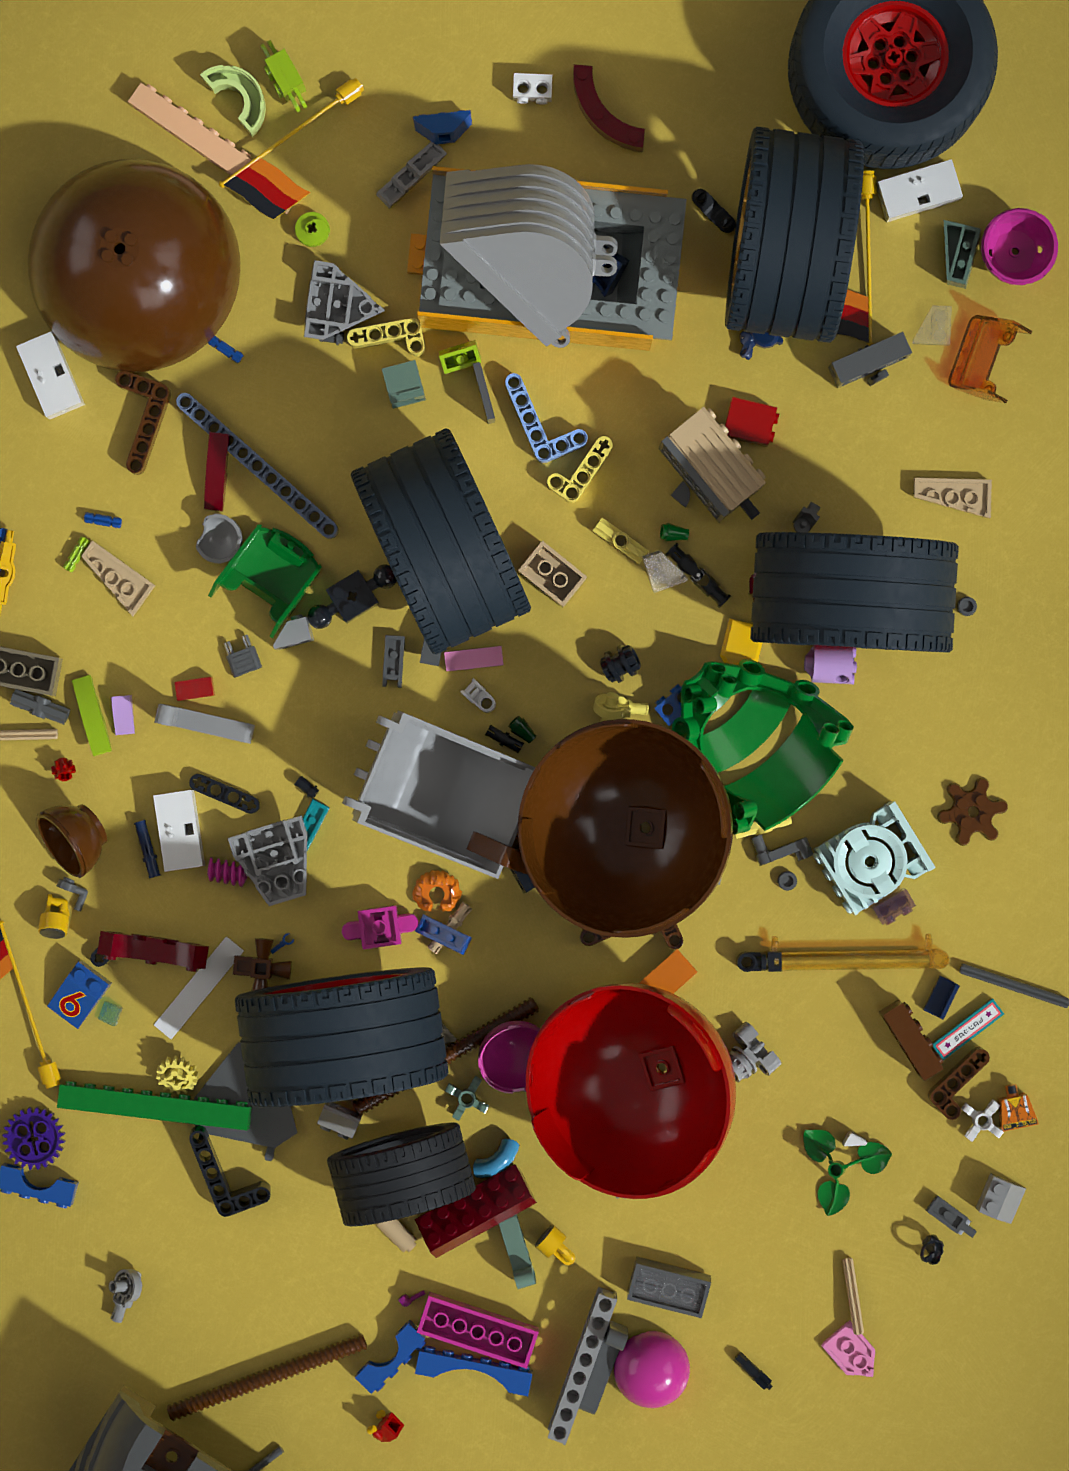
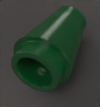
(522, 729)

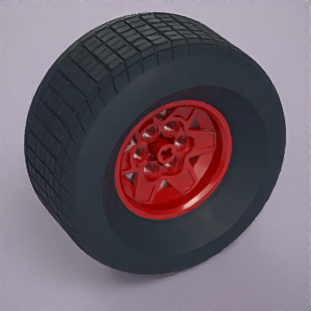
(905, 128)

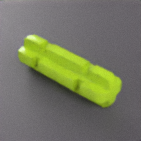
(76, 554)

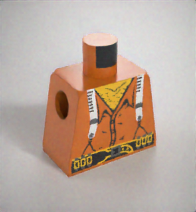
(1015, 1110)

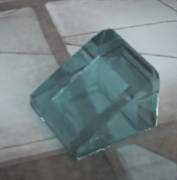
(110, 1013)

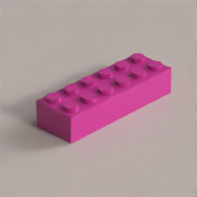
(478, 1330)

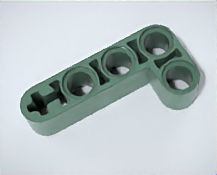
(517, 1252)

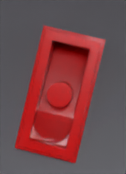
(194, 688)

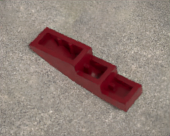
(216, 471)

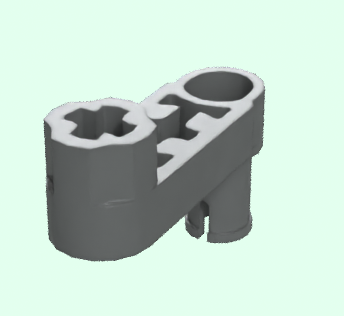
(800, 847)

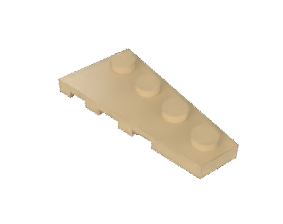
(960, 494)
(121, 579)

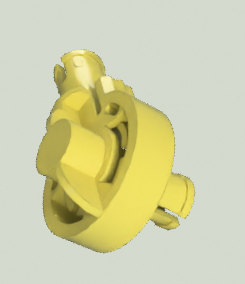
(617, 707)

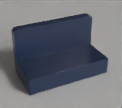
(941, 997)

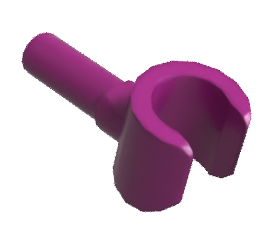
(406, 1301)

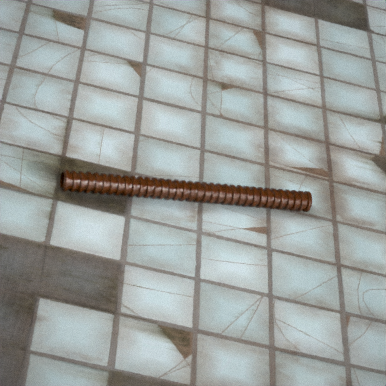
(459, 1048)
(266, 1377)

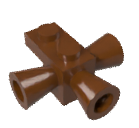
(261, 966)

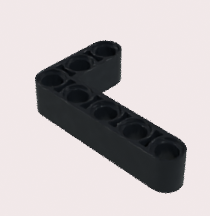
(219, 1178)

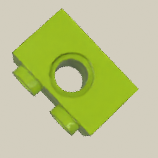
(460, 356)

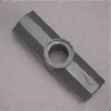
(40, 706)

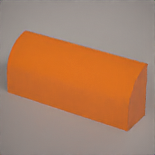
(671, 973)

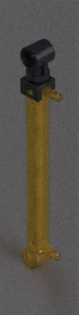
(843, 960)

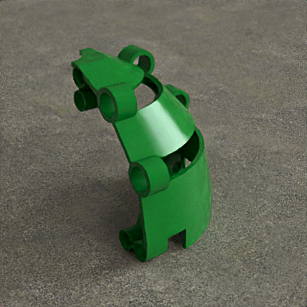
(799, 765)

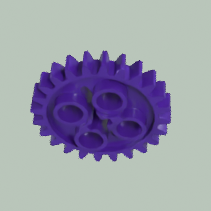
(16, 1139)

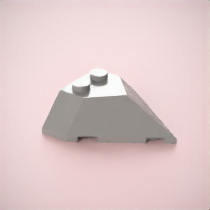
(335, 302)

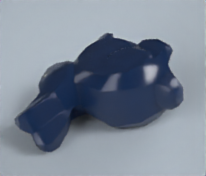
(763, 341)

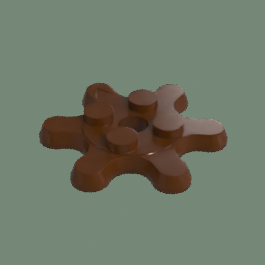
(959, 811)

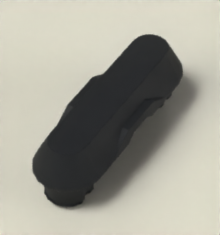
(713, 210)

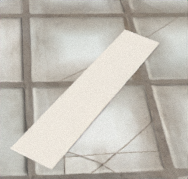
(198, 988)

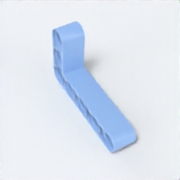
(529, 428)

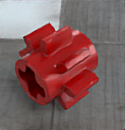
(63, 769)

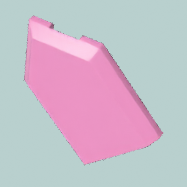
(851, 1351)

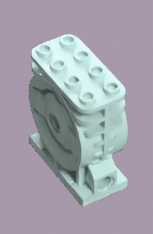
(833, 854)

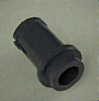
(307, 787)

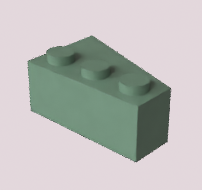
(960, 252)

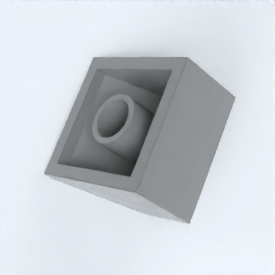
(294, 633)
(339, 1119)
(1000, 1198)

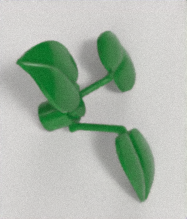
(832, 1194)

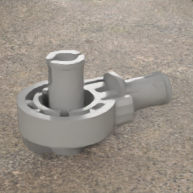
(125, 1292)

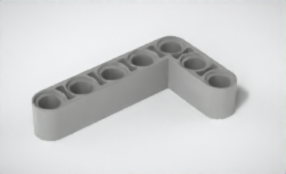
(204, 723)

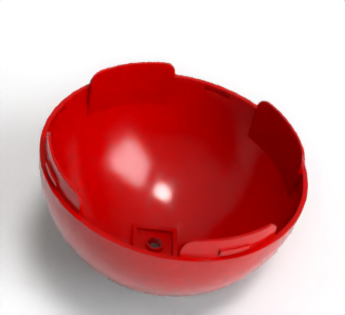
(607, 1105)

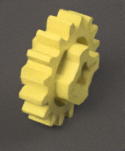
(177, 1075)

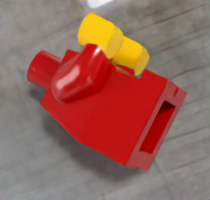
(387, 1428)

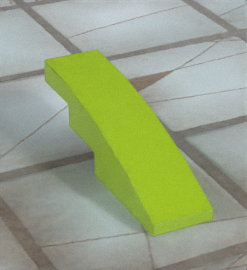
(91, 715)

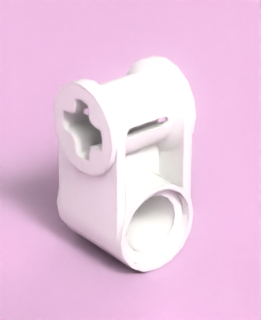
(478, 695)

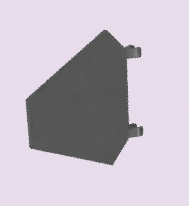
(268, 1124)

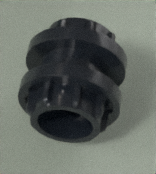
(620, 663)

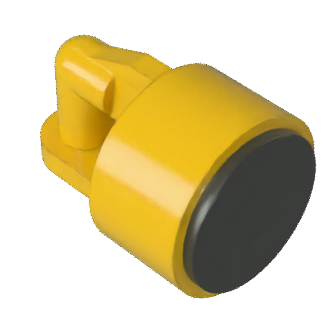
(54, 924)
(551, 1244)

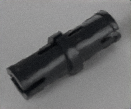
(504, 739)

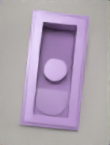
(123, 715)

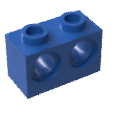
(672, 700)

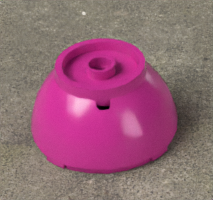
(1025, 232)

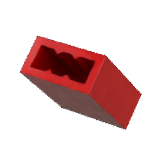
(751, 421)

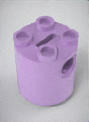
(831, 664)

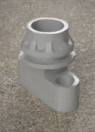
(751, 1054)

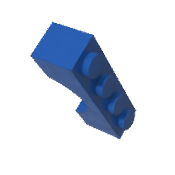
(14, 1180)
(374, 1374)

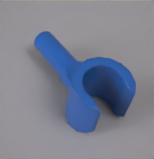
(281, 944)

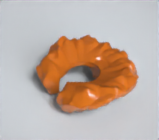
(437, 879)

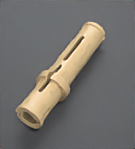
(454, 922)

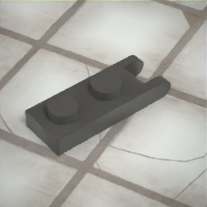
(393, 659)

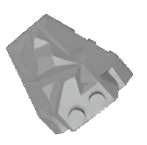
(274, 859)

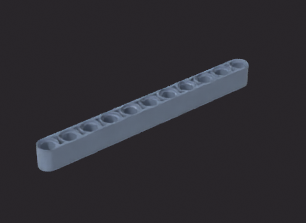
(266, 469)

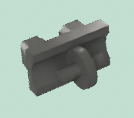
(806, 518)

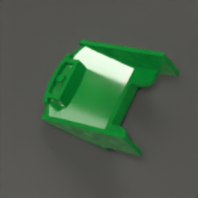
(274, 569)

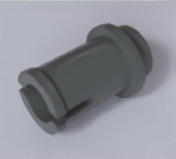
(337, 338)

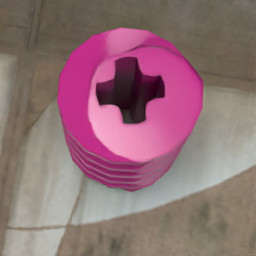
(226, 872)

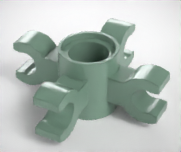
(453, 1090)

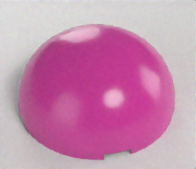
(505, 1055)
(652, 1369)

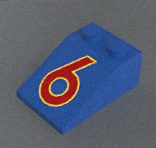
(79, 994)

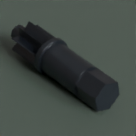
(754, 1372)

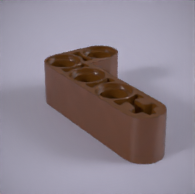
(961, 1080)

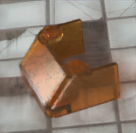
(978, 355)

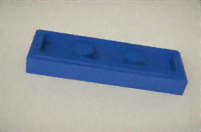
(443, 934)

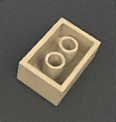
(552, 574)

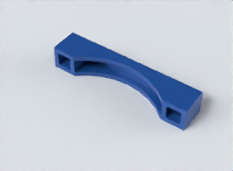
(434, 1362)

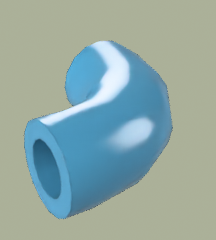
(498, 1161)

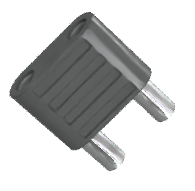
(244, 660)

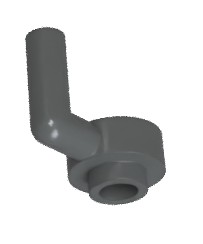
(68, 884)

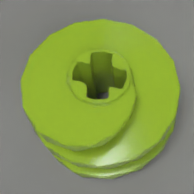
(303, 233)

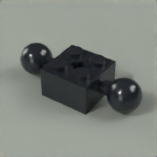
(321, 615)

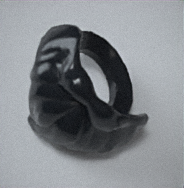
(934, 1248)

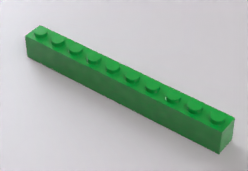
(153, 1106)

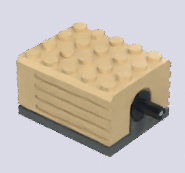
(713, 465)

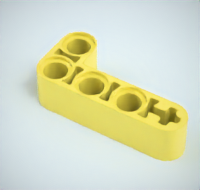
(384, 337)
(583, 468)

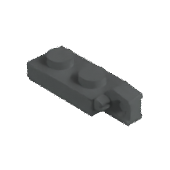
(950, 1216)

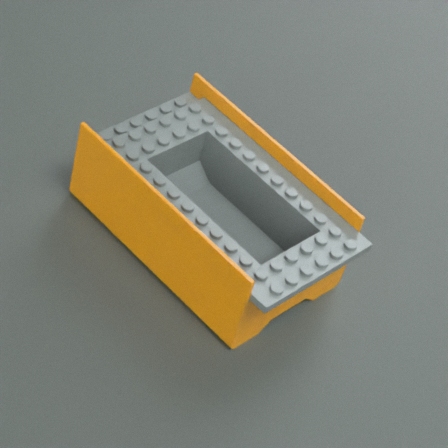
(638, 310)

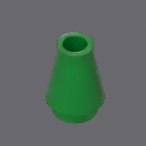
(673, 533)

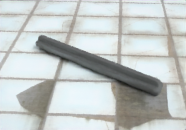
(1014, 985)

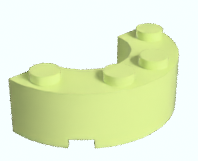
(239, 80)

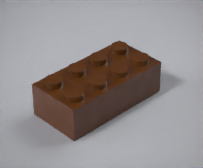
(909, 1037)

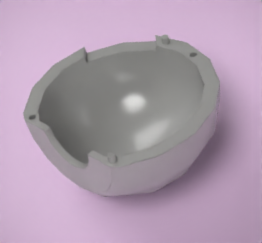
(219, 539)

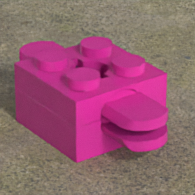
(379, 927)

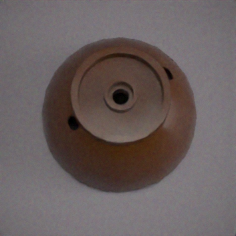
(72, 837)

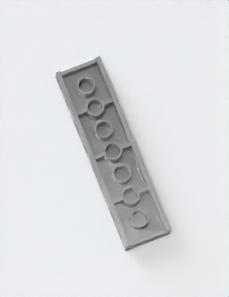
(582, 1365)

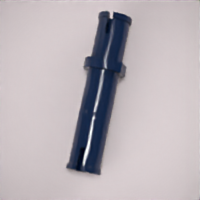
(147, 849)

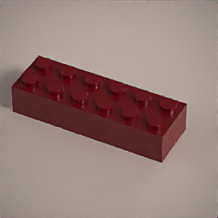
(476, 1213)

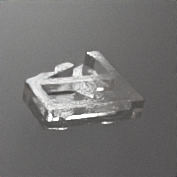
(662, 571)

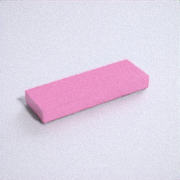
(473, 658)

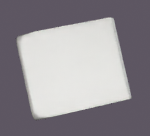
(852, 1139)

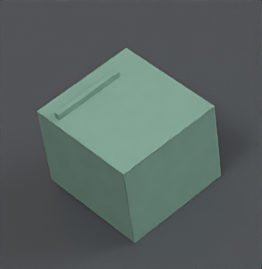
(403, 384)

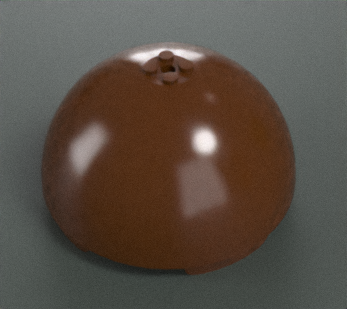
(158, 295)
(586, 834)

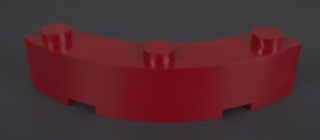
(599, 117)
(152, 950)

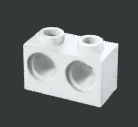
(532, 81)

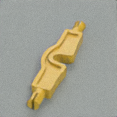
(7, 553)

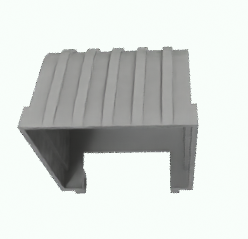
(527, 242)
(439, 790)

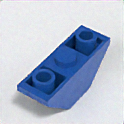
(443, 127)

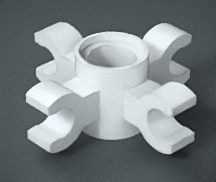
(988, 1112)

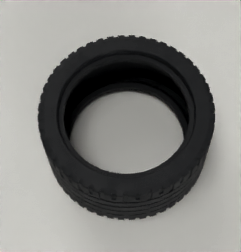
(401, 1174)

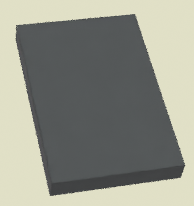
(484, 392)

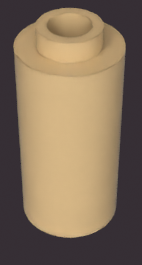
(398, 1235)

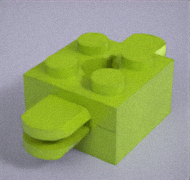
(287, 79)

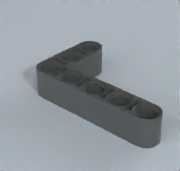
(613, 1341)

